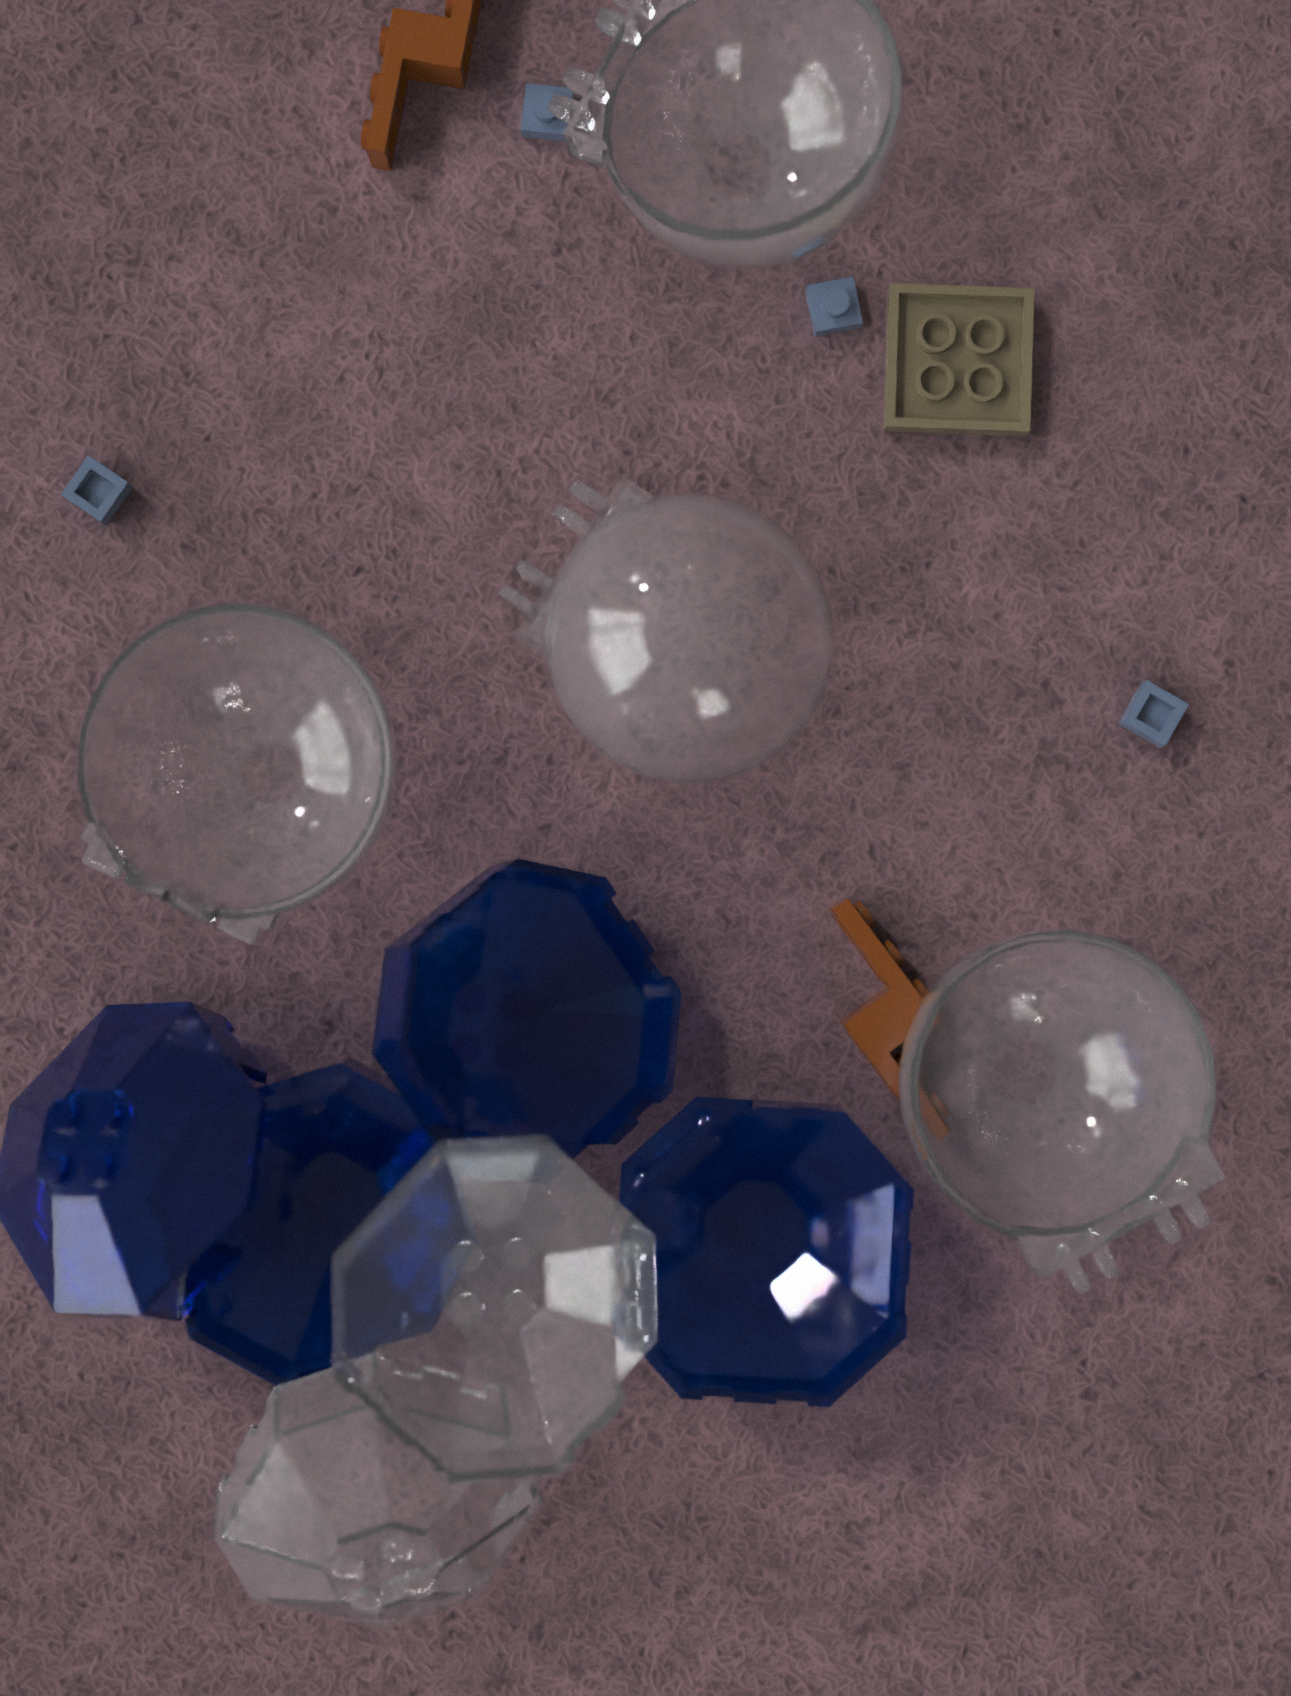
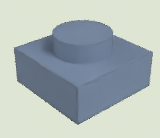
(537, 118)
(833, 306)
(97, 490)
(1153, 714)

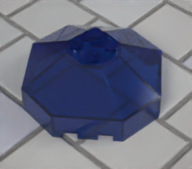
(527, 1012)
(134, 1162)
(325, 1163)
(771, 1249)

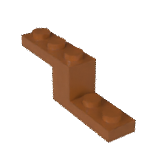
(421, 50)
(883, 1019)

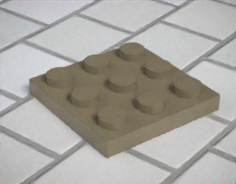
(958, 359)

